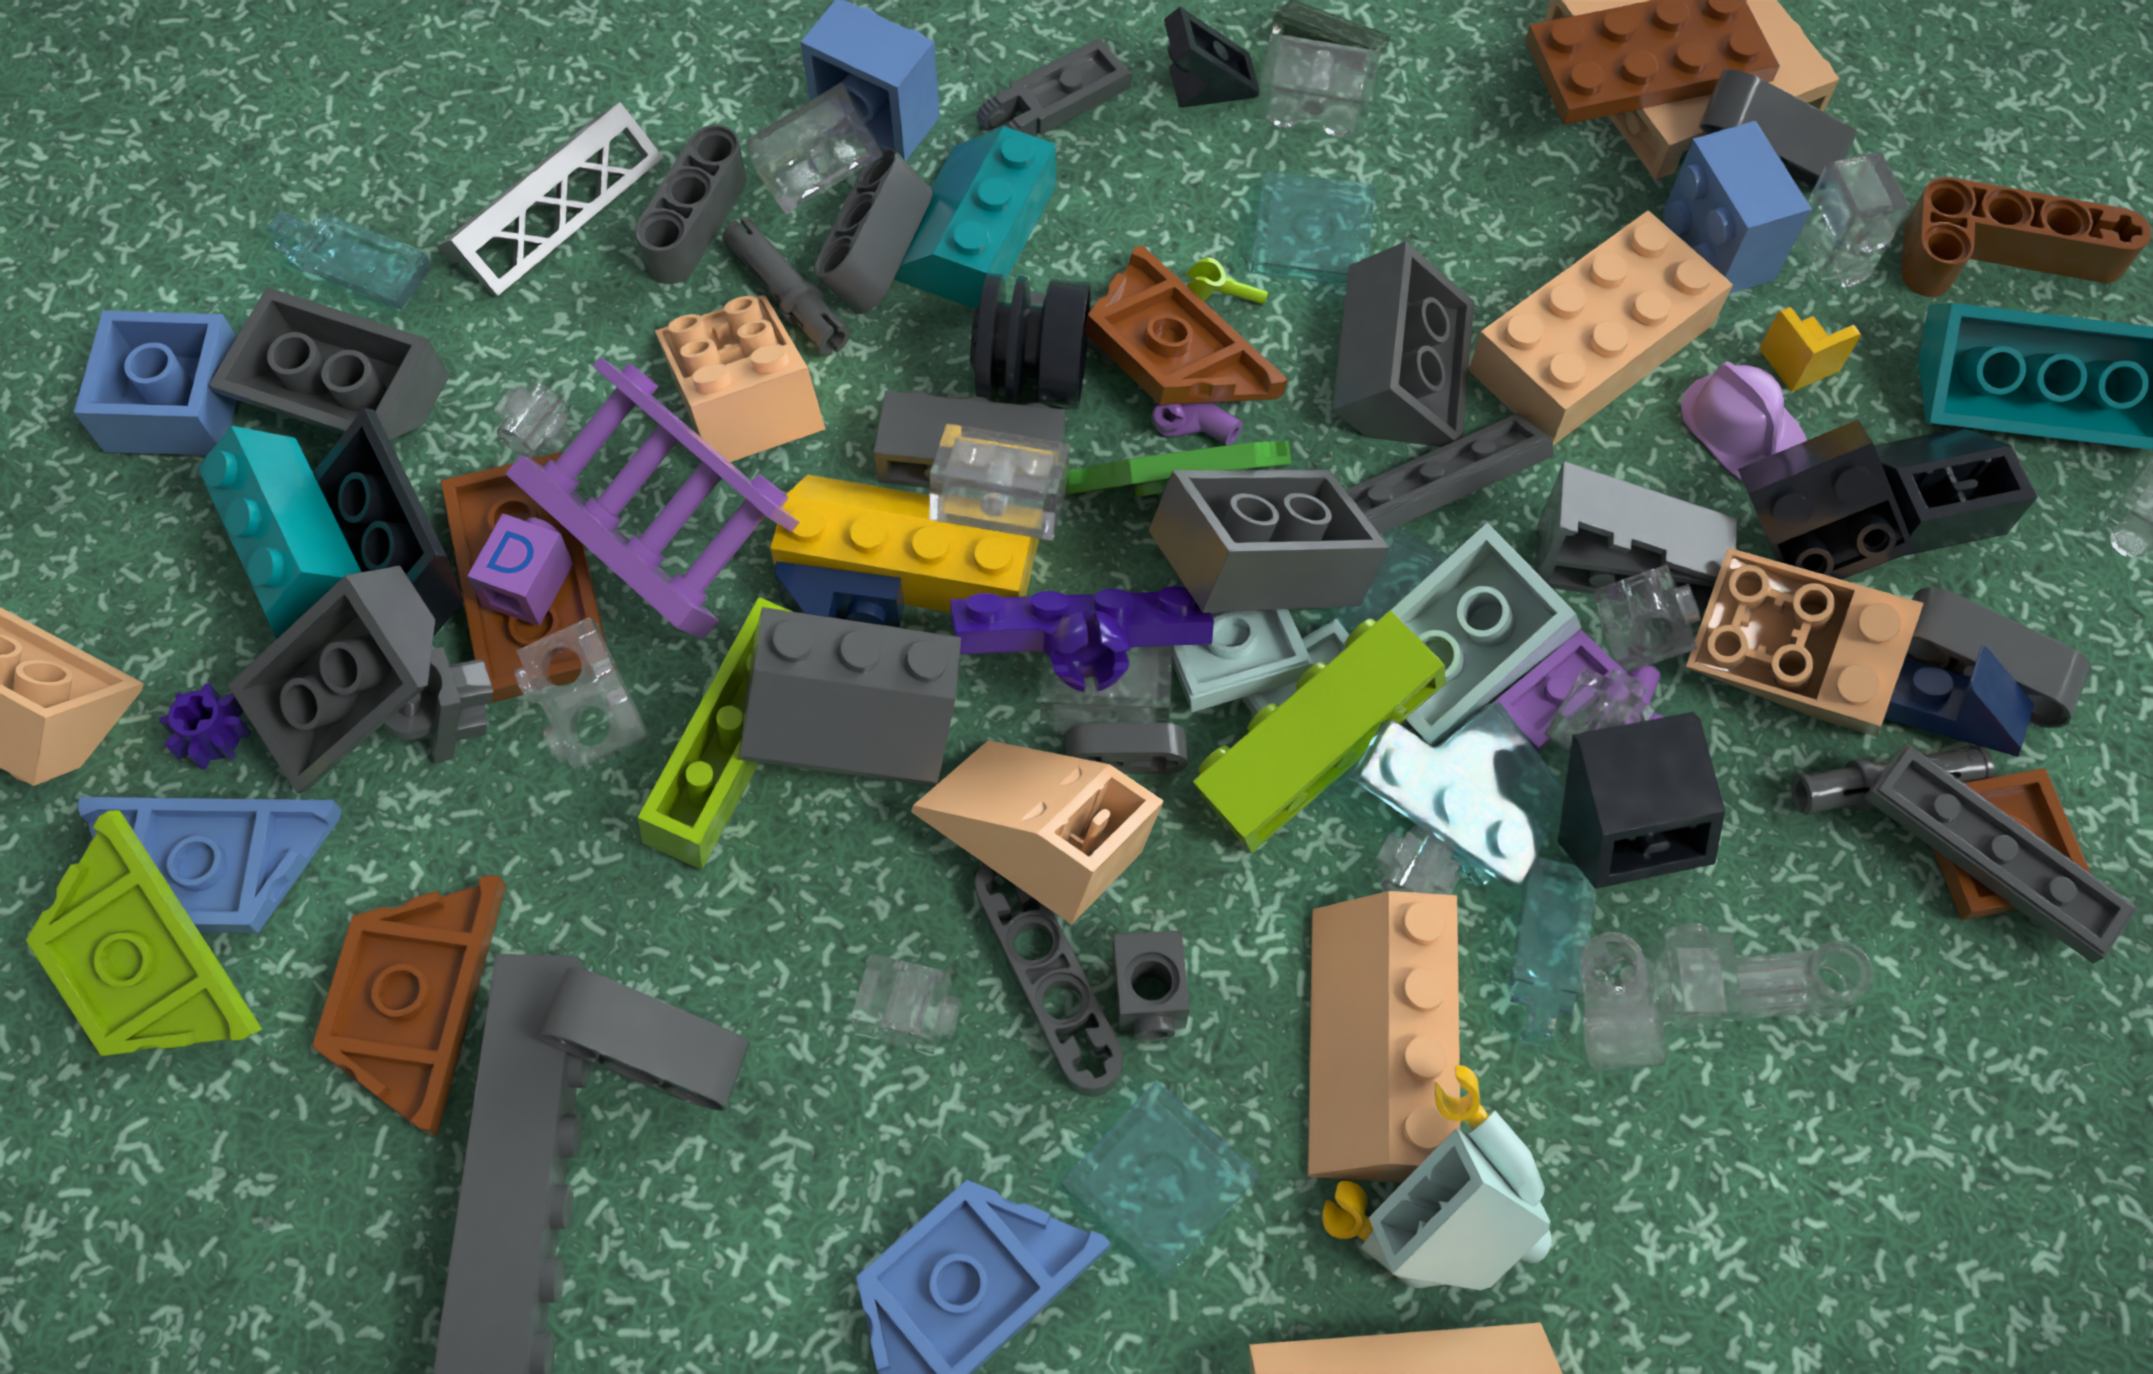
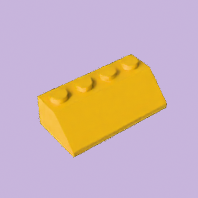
(891, 535)

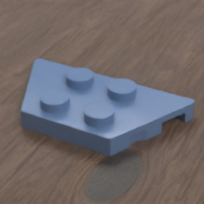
(225, 856)
(968, 1281)

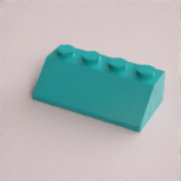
(2038, 374)

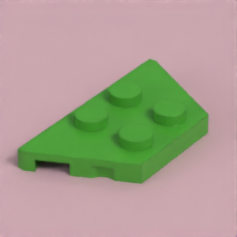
(1152, 473)

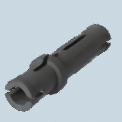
(799, 299)
(1850, 784)

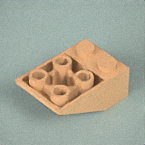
(741, 378)
(1805, 640)
(1044, 821)

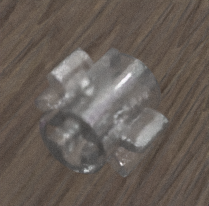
(533, 420)
(1418, 862)

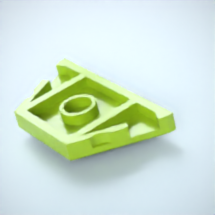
(132, 953)

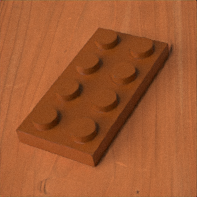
(1646, 54)
(473, 509)

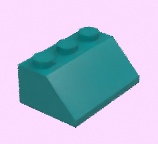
(980, 214)
(276, 522)

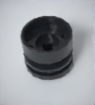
(1031, 340)

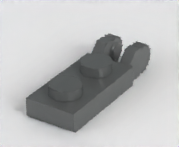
(1058, 91)

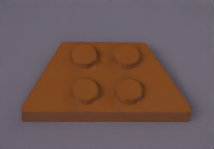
(1176, 341)
(408, 996)

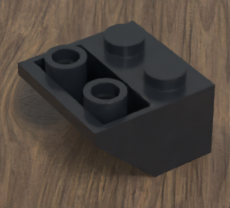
(1955, 487)
(1828, 504)
(1641, 801)

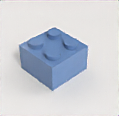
(882, 67)
(1737, 205)
(151, 383)

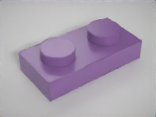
(1541, 692)

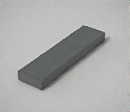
(1451, 472)
(2001, 853)

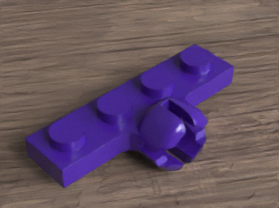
(1083, 631)

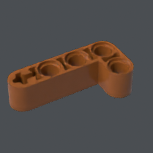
(2014, 229)

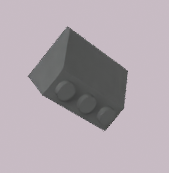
(1403, 350)
(330, 366)
(338, 672)
(849, 697)

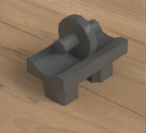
(446, 706)

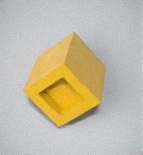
(1803, 350)

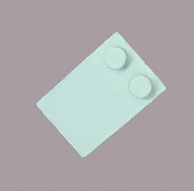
(1486, 623)

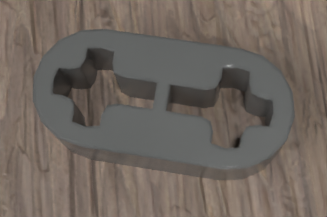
(1130, 746)

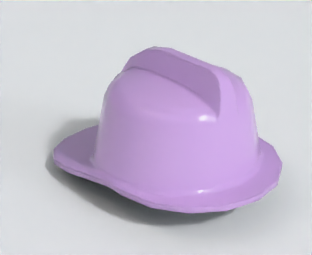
(1739, 416)

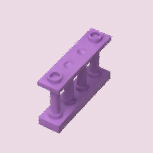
(596, 520)

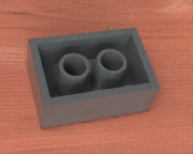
(1266, 539)

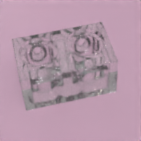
(595, 688)

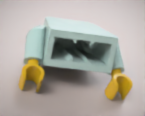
(1461, 1212)

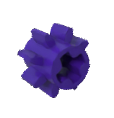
(204, 726)

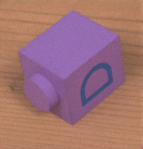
(521, 568)

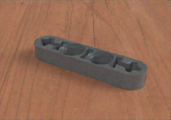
(1043, 975)

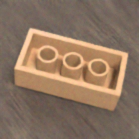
(1599, 327)

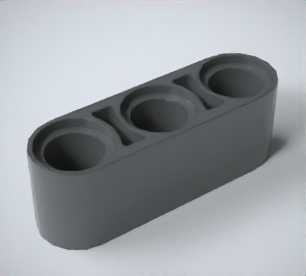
(1796, 130)
(691, 204)
(873, 232)
(2045, 669)
(644, 1039)

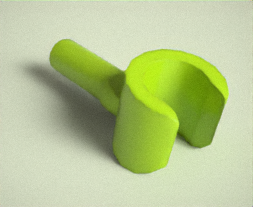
(1210, 277)

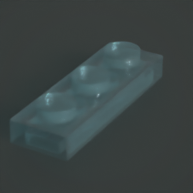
(1450, 802)

